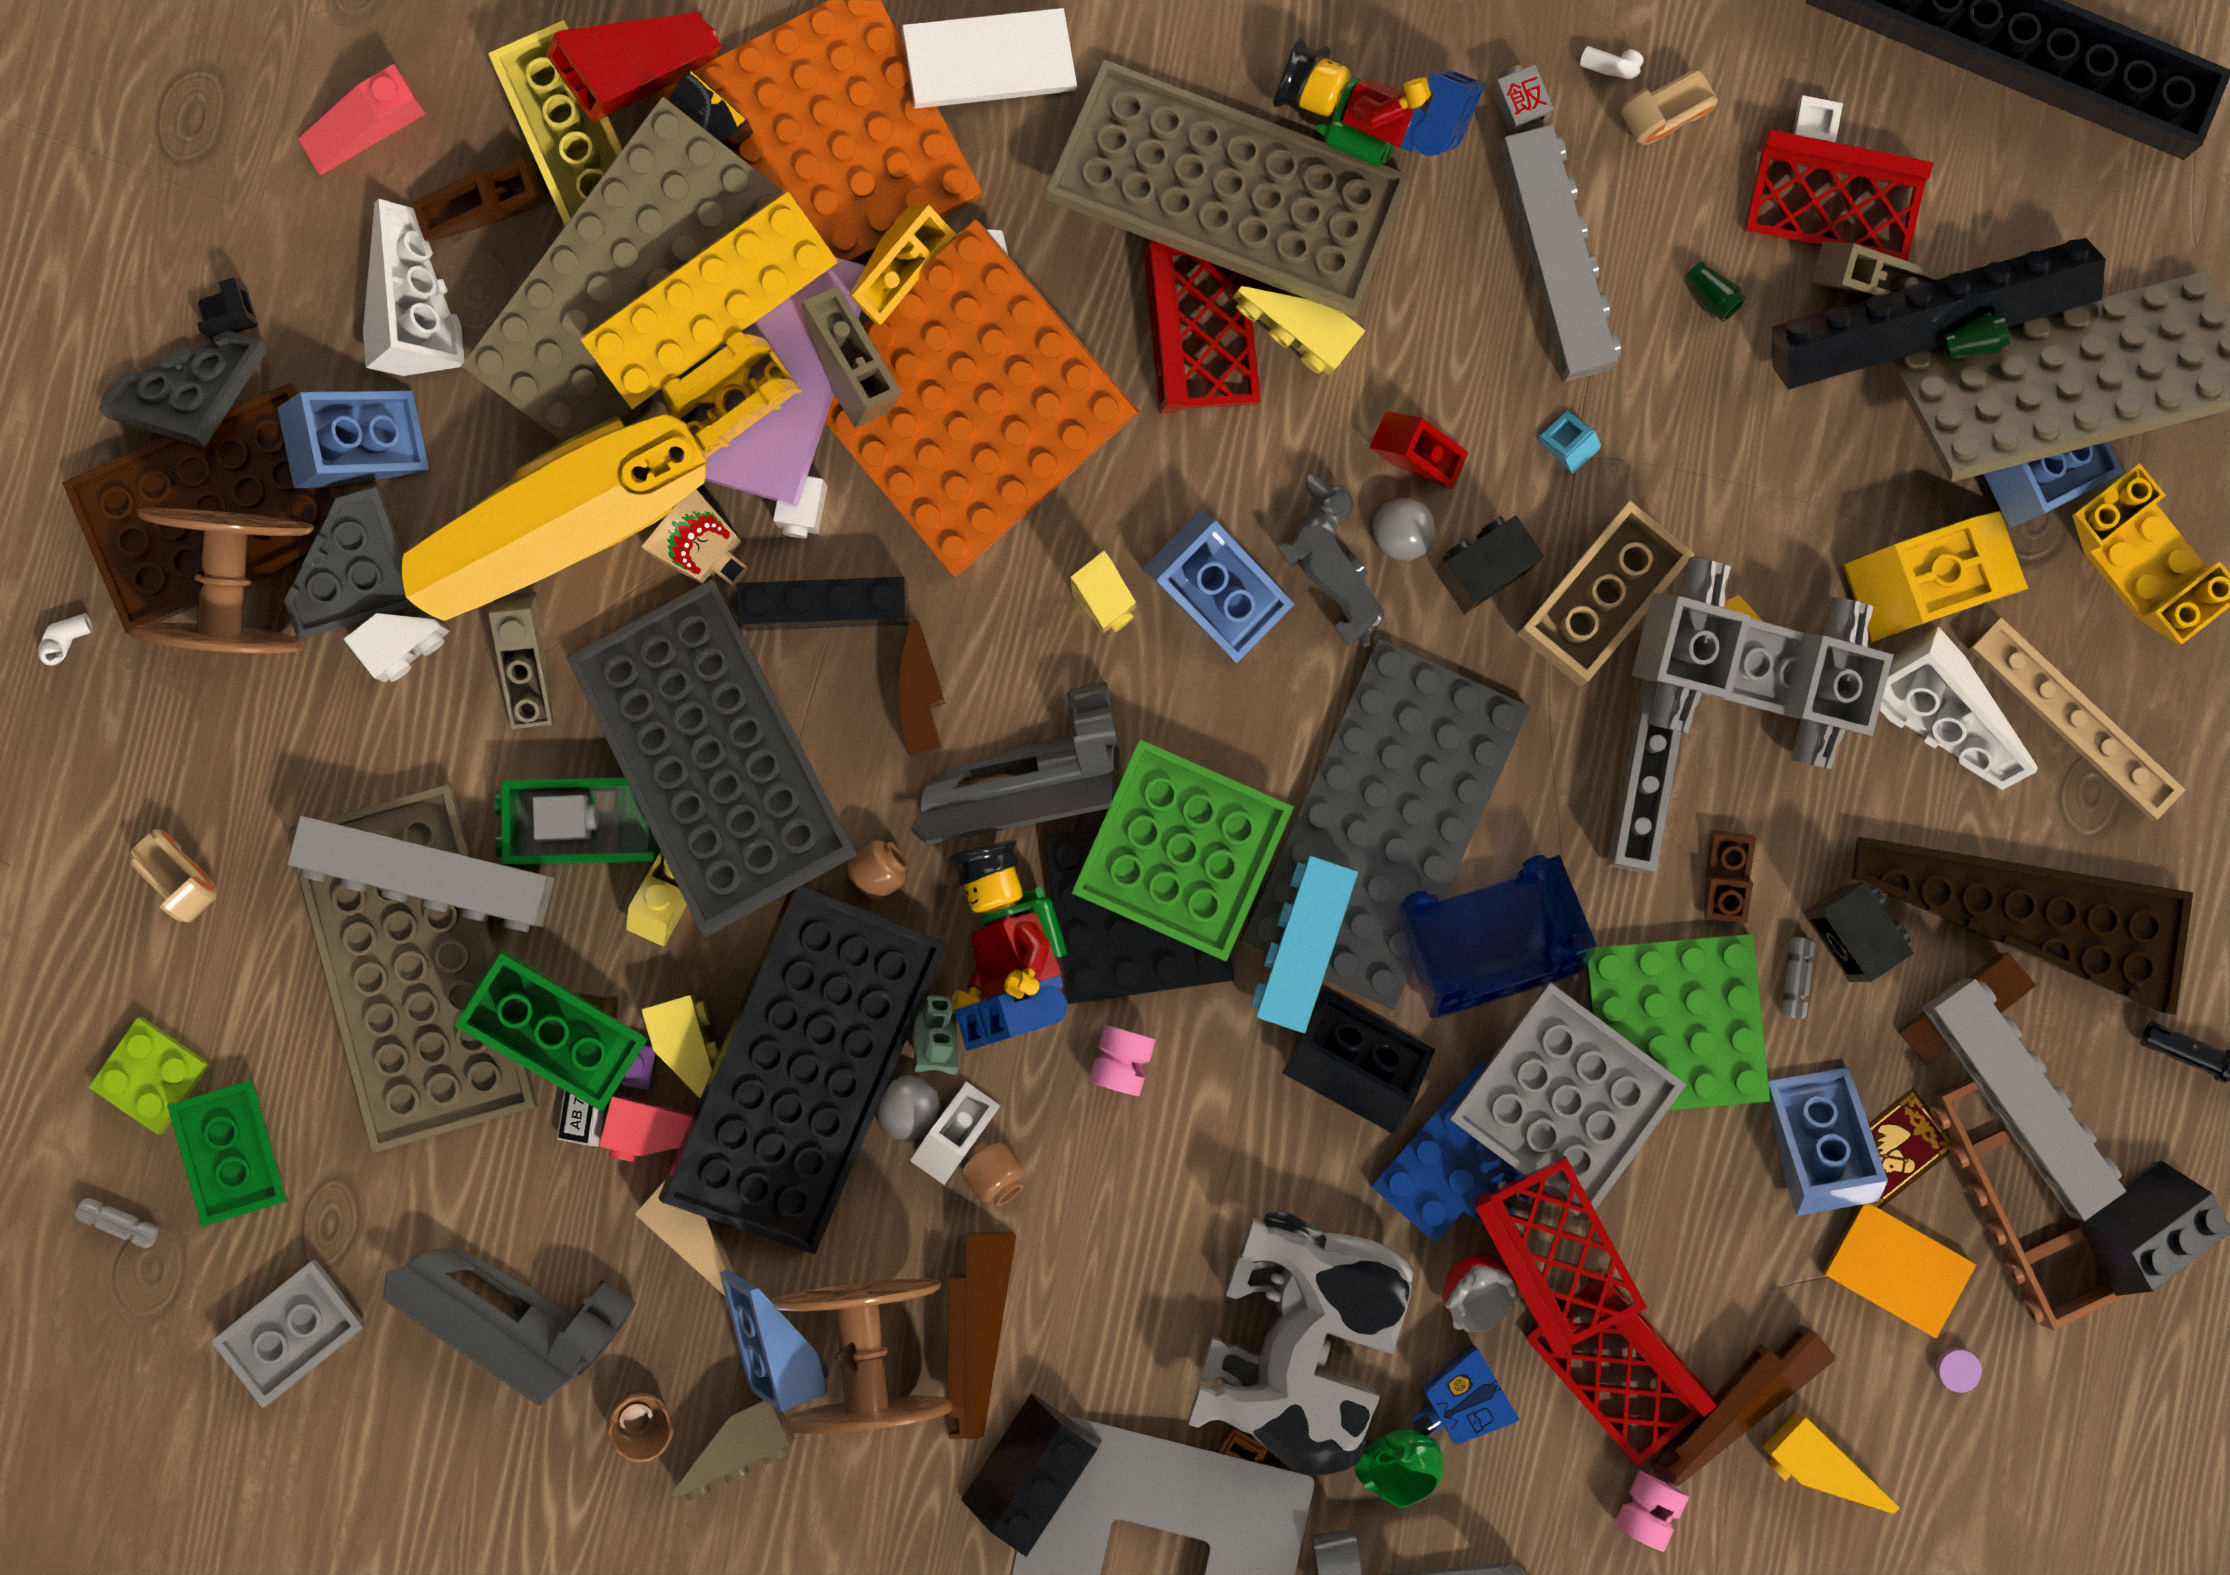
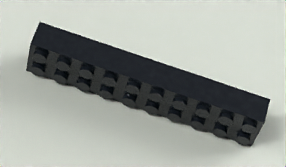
(2062, 60)

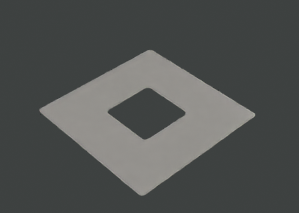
(1238, 1506)

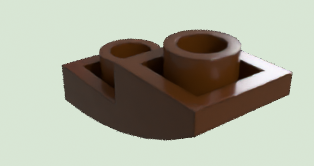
(1728, 876)

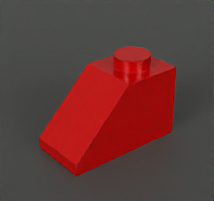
(1419, 448)

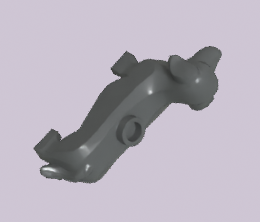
(1328, 566)

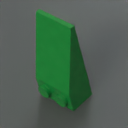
(549, 1029)

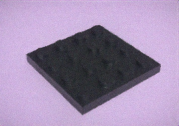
(1110, 952)

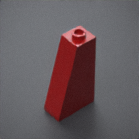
(630, 59)

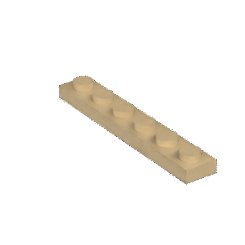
(2076, 719)

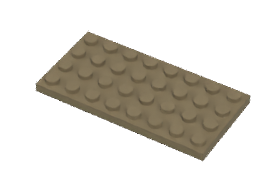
(1227, 187)
(645, 217)
(2075, 378)
(400, 982)

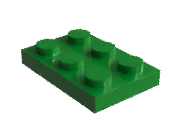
(227, 1153)

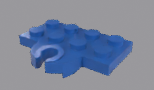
(1443, 1171)

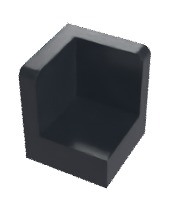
(227, 310)

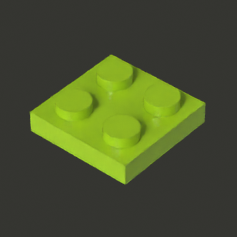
(149, 1074)

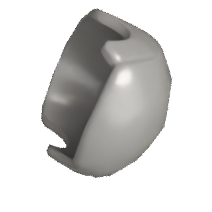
(1403, 528)
(908, 1108)

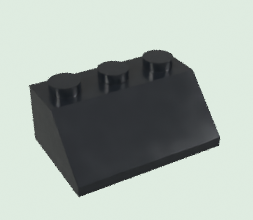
(1359, 1062)
(2153, 1229)
(1030, 1474)

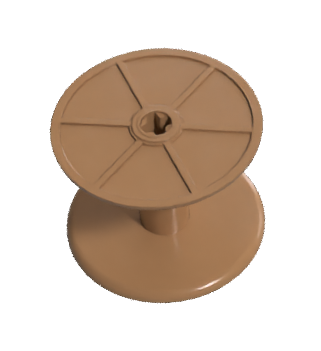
(221, 583)
(861, 1359)

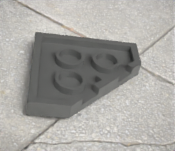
(188, 390)
(349, 568)

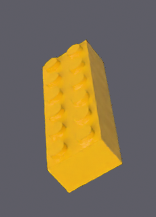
(709, 299)

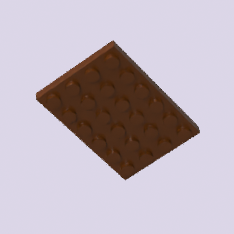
(238, 471)

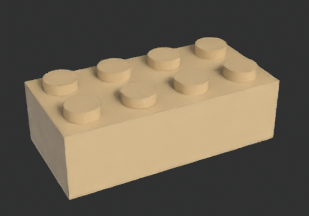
(1605, 594)

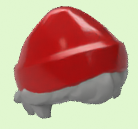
(1478, 1293)

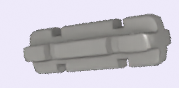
(1798, 978)
(116, 1223)

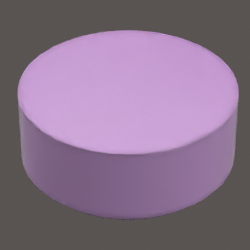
(1958, 1370)

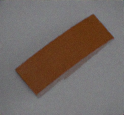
(481, 199)
(918, 693)
(2003, 977)

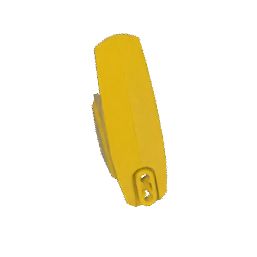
(555, 514)

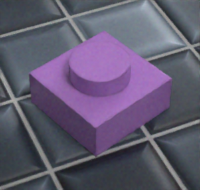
(642, 1070)

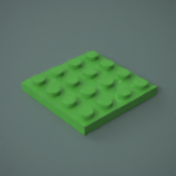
(1182, 850)
(1690, 1011)

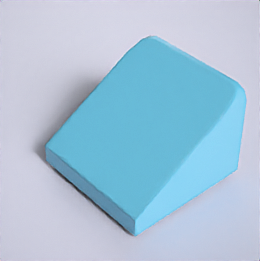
(1570, 441)

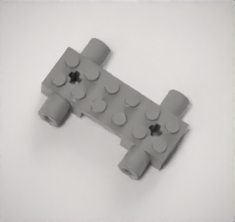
(1708, 650)

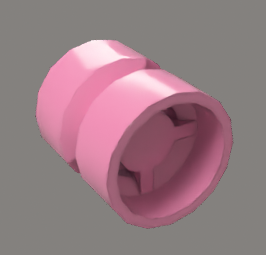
(1121, 1060)
(1646, 1526)

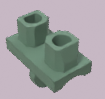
(936, 1036)

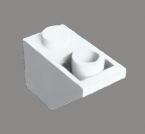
(393, 641)

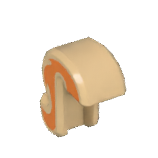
(1669, 107)
(173, 876)

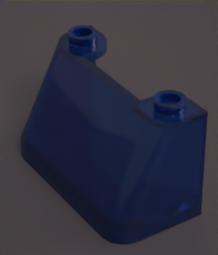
(1497, 938)

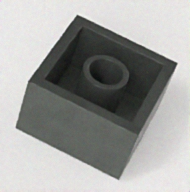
(1490, 564)
(1859, 931)

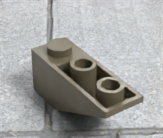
(522, 659)
(746, 1437)

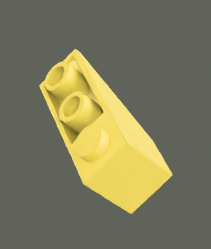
(1309, 327)
(656, 905)
(681, 1039)

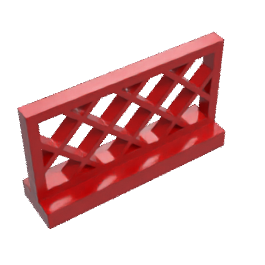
(1844, 160)
(1167, 335)
(1526, 1272)
(1654, 1353)

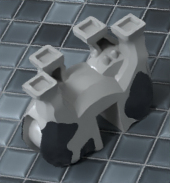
(1320, 1287)

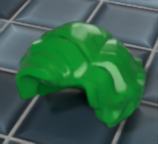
(1401, 1467)

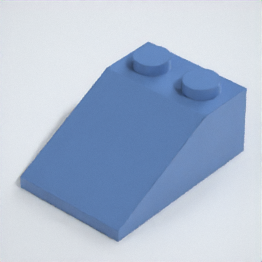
(351, 437)
(2050, 482)
(1218, 586)
(1825, 1142)
(774, 1354)

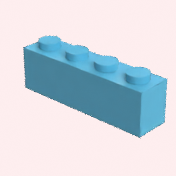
(1305, 944)

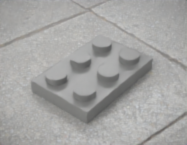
(288, 1333)

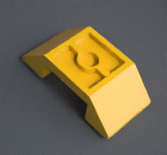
(2150, 559)
(1936, 575)

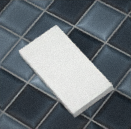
(989, 58)

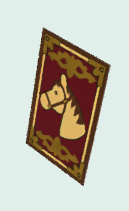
(1907, 1143)

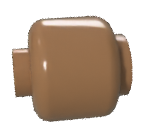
(876, 871)
(993, 1173)

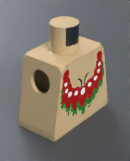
(697, 542)

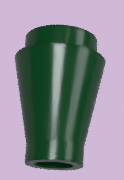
(1718, 294)
(1979, 336)

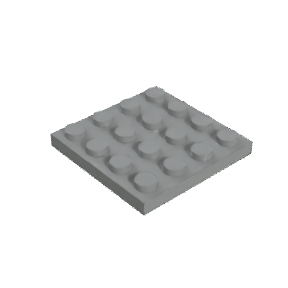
(1570, 1091)

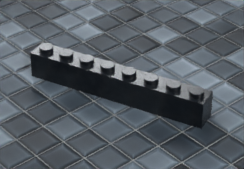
(1918, 316)

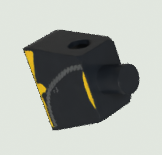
(710, 111)

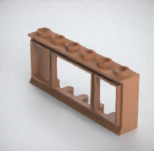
(1999, 1227)

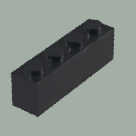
(822, 603)

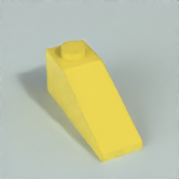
(1103, 594)

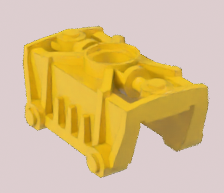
(718, 379)

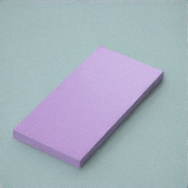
(779, 448)

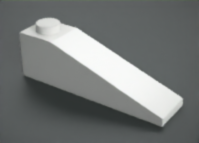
(405, 304)
(1946, 702)

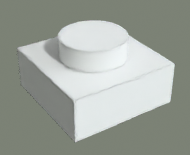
(1817, 118)

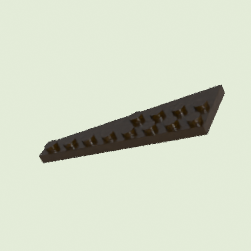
(2087, 925)

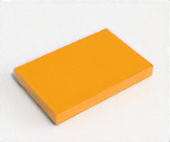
(1899, 1269)

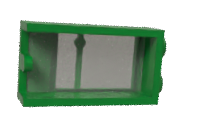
(620, 836)

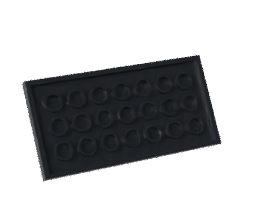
(802, 1069)

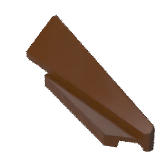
(974, 1329)
(1744, 1400)

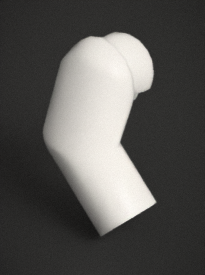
(1612, 65)
(59, 637)

